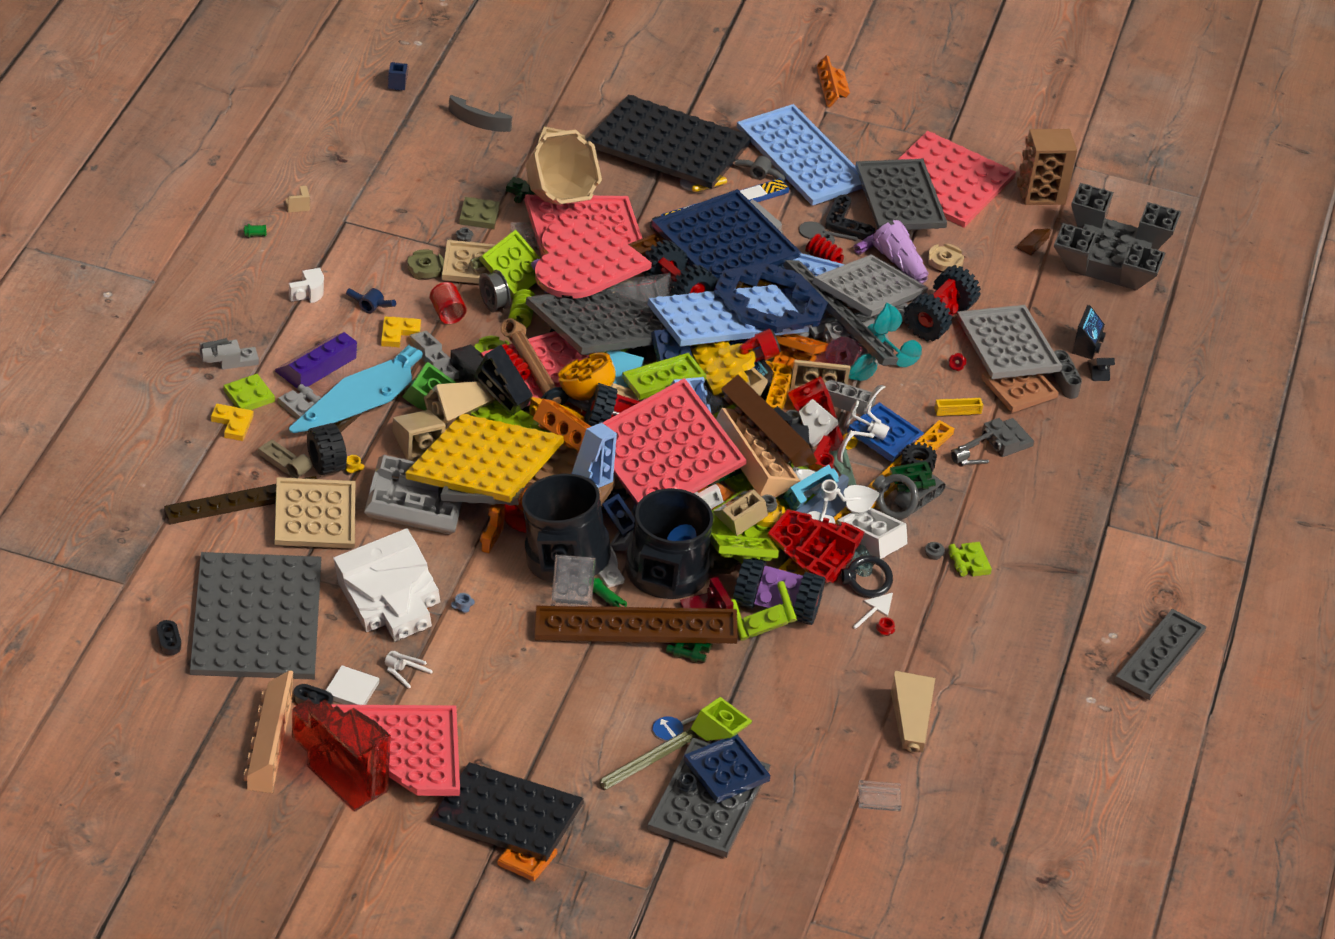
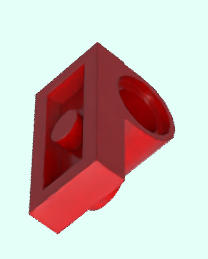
(823, 455)

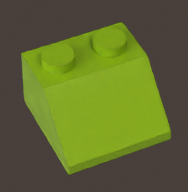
(719, 721)

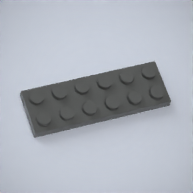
(1160, 654)

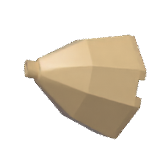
(563, 168)

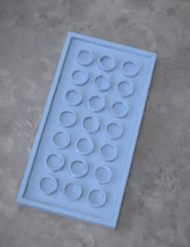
(802, 154)
(705, 319)

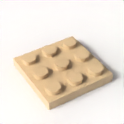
(457, 261)

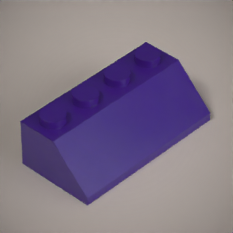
(319, 360)

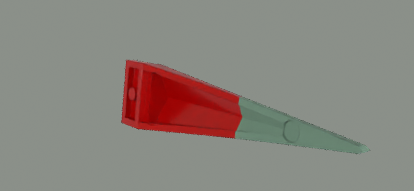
(818, 391)

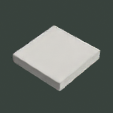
(352, 686)

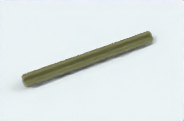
(647, 758)

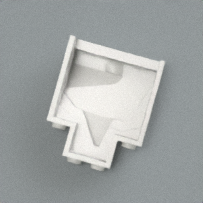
(388, 584)

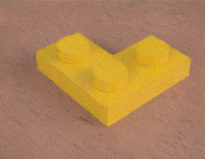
(395, 327)
(235, 418)

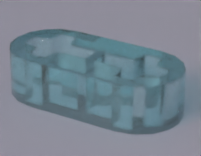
(867, 568)

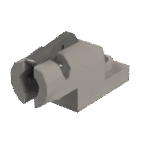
(228, 354)

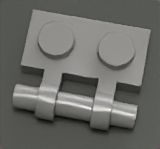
(296, 403)

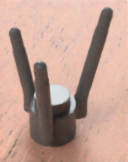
(962, 453)

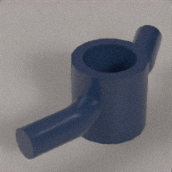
(371, 300)

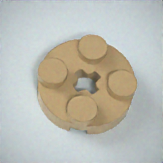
(938, 255)

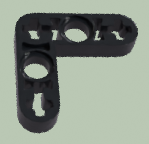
(842, 222)

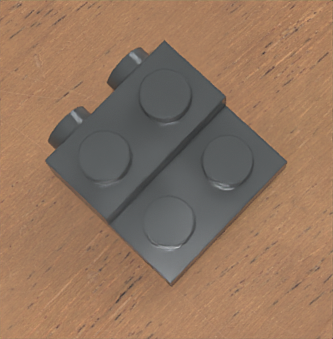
(1007, 436)

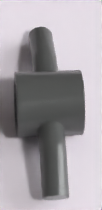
(760, 168)

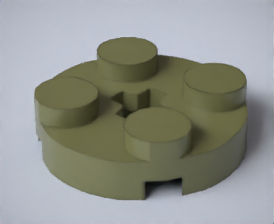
(431, 269)

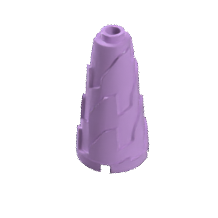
(897, 246)

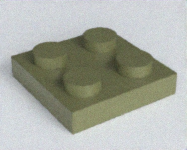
(479, 213)

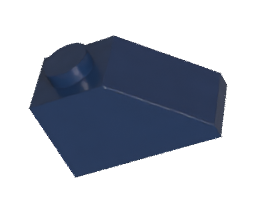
(619, 514)

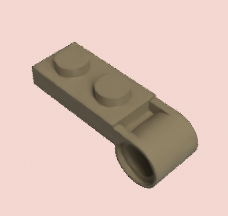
(284, 459)

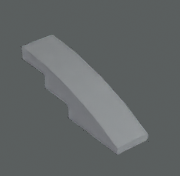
(433, 353)

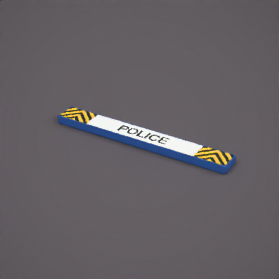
(759, 192)

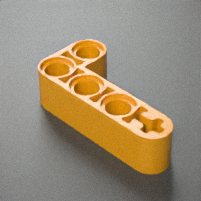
(780, 384)

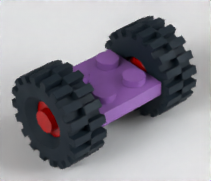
(759, 587)

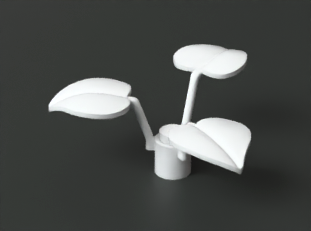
(875, 428)
(858, 497)

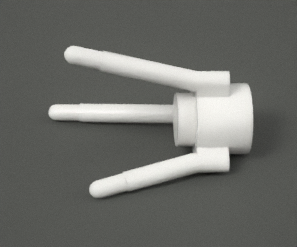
(397, 661)

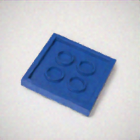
(898, 436)

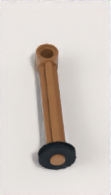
(516, 333)

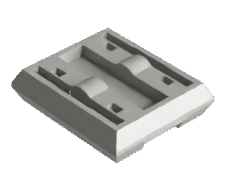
(408, 500)

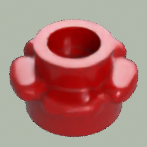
(952, 362)
(886, 626)

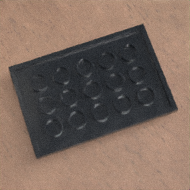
(508, 811)

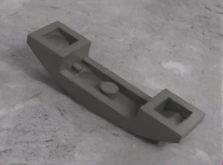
(495, 122)

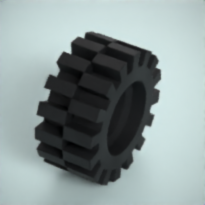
(921, 452)

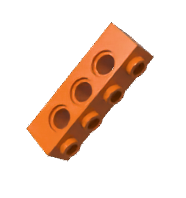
(562, 422)

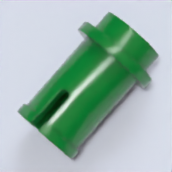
(254, 230)

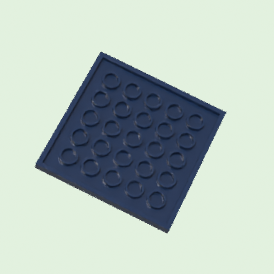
(725, 234)

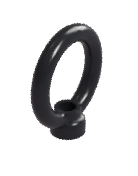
(849, 576)

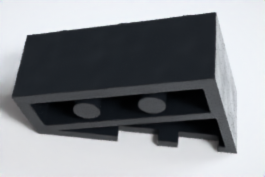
(466, 361)
(503, 380)

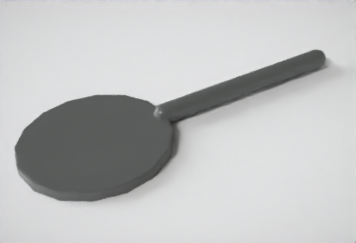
(810, 229)

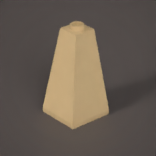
(455, 399)
(912, 706)

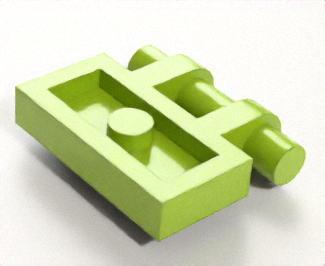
(974, 556)

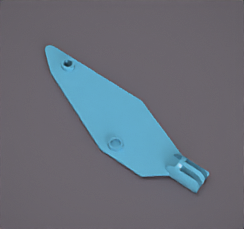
(361, 391)

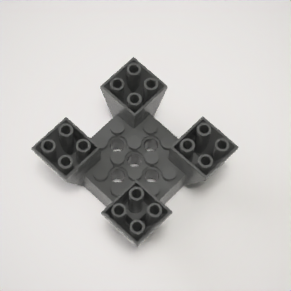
(1110, 248)

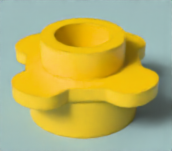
(353, 464)

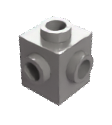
(833, 331)

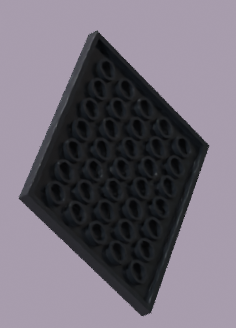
(669, 141)

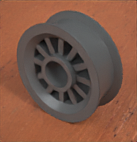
(494, 290)

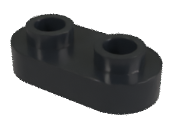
(169, 637)
(316, 695)

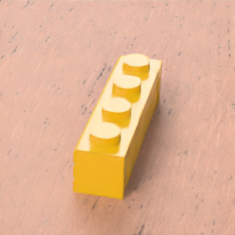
(961, 406)

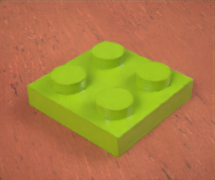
(249, 392)

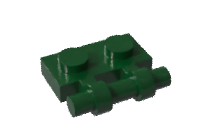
(916, 472)
(694, 655)

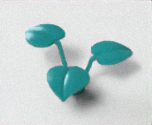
(887, 320)

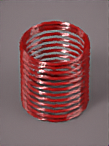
(439, 307)

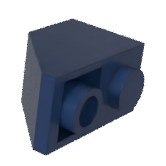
(397, 76)

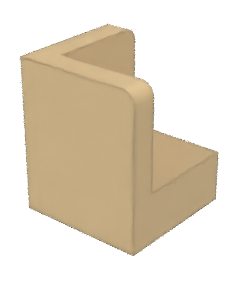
(300, 202)

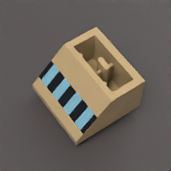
(742, 511)

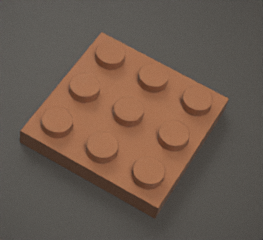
(1021, 391)

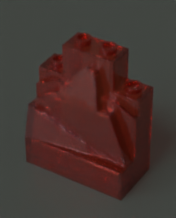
(344, 750)

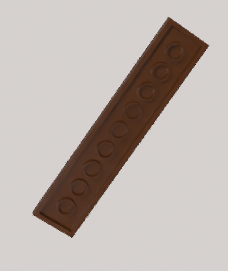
(636, 624)

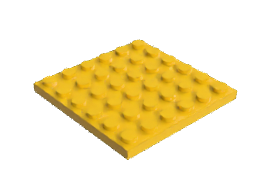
(485, 457)

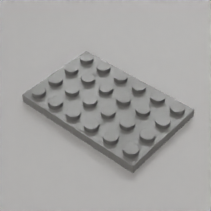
(869, 285)
(1009, 341)

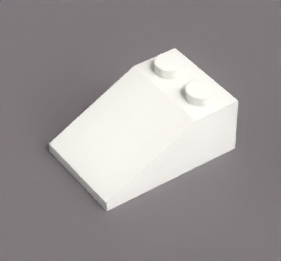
(882, 532)

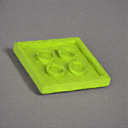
(513, 259)
(744, 546)

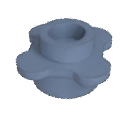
(463, 602)

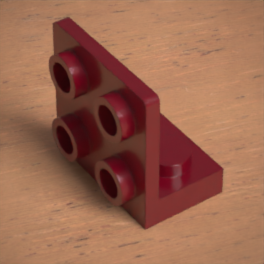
(714, 598)

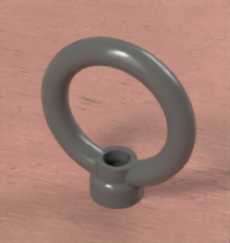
(882, 484)

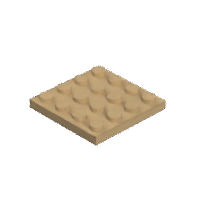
(315, 513)

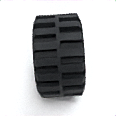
(326, 449)

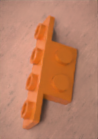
(832, 81)

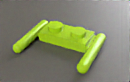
(766, 619)

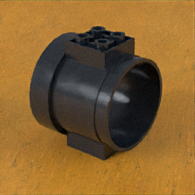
(566, 520)
(666, 566)

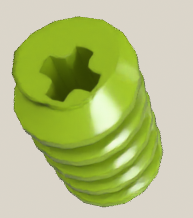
(519, 310)

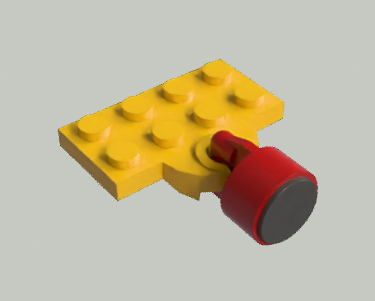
(724, 361)

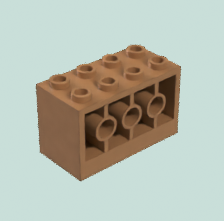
(1047, 166)

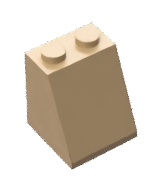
(417, 432)

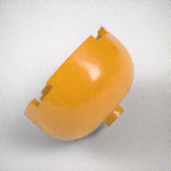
(582, 377)

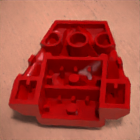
(816, 544)

